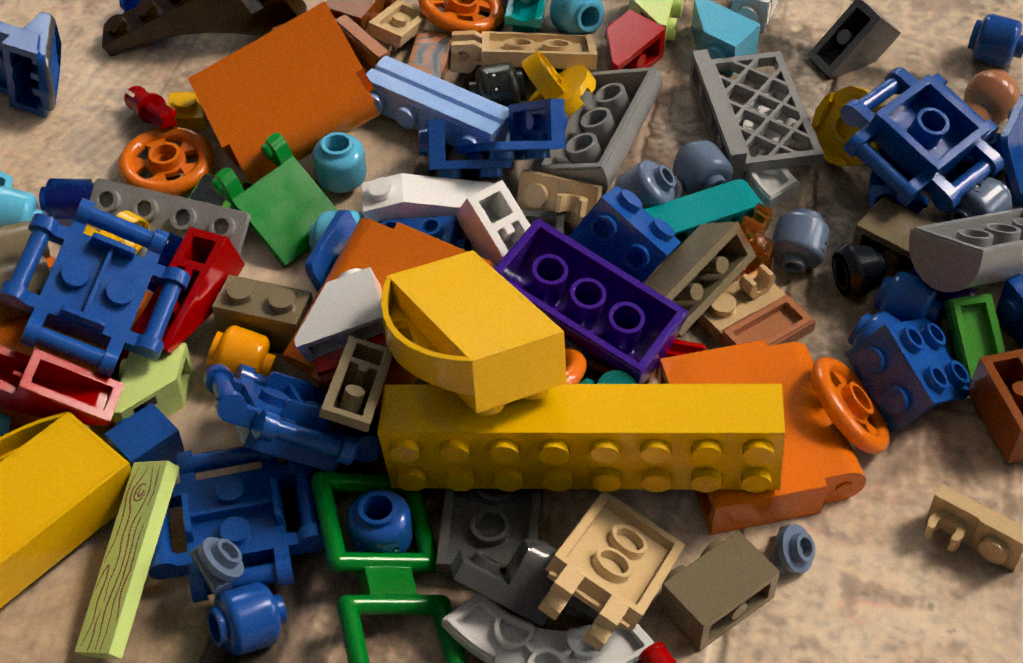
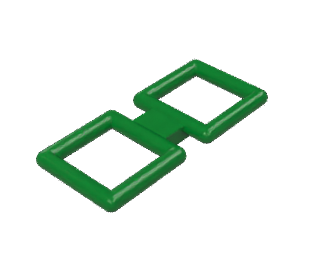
(383, 577)

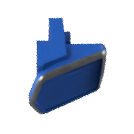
(31, 64)

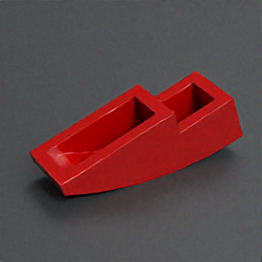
(52, 385)

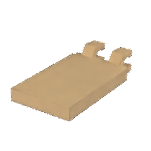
(513, 47)
(612, 565)

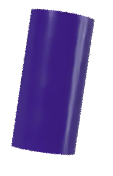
(593, 300)

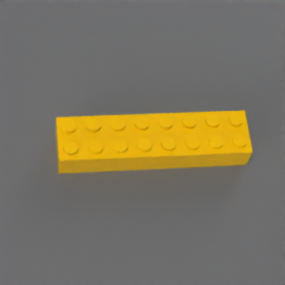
(588, 438)

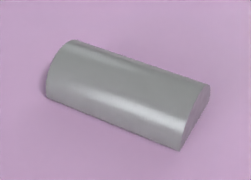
(605, 126)
(969, 250)

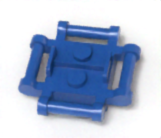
(925, 134)
(94, 288)
(283, 418)
(239, 508)

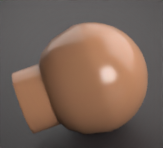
(992, 94)

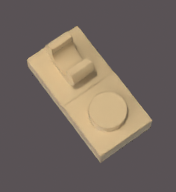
(396, 25)
(557, 193)
(740, 300)
(976, 525)

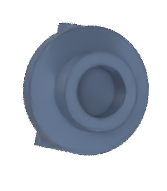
(792, 550)
(218, 563)

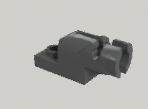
(522, 582)

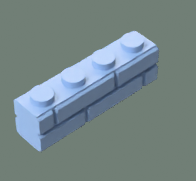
(415, 96)

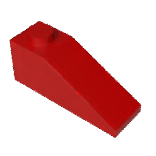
(209, 262)

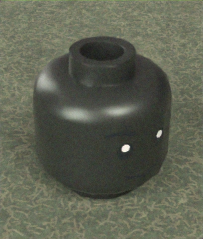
(499, 83)

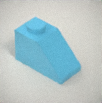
(723, 31)

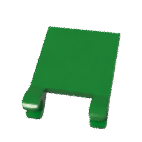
(280, 203)

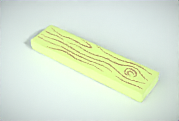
(127, 560)

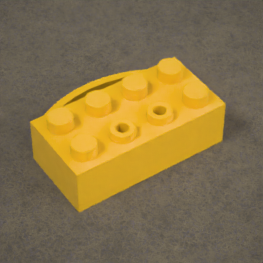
(471, 333)
(53, 495)

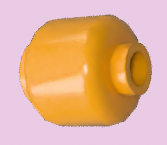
(241, 346)

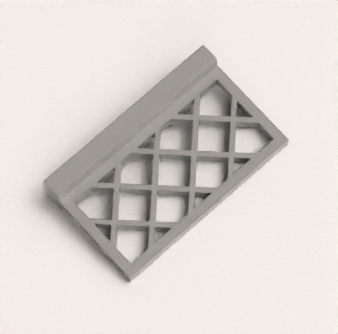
(724, 115)

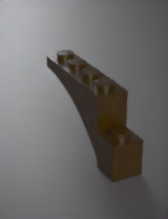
(171, 18)

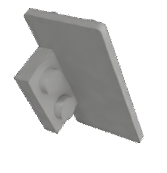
(170, 211)

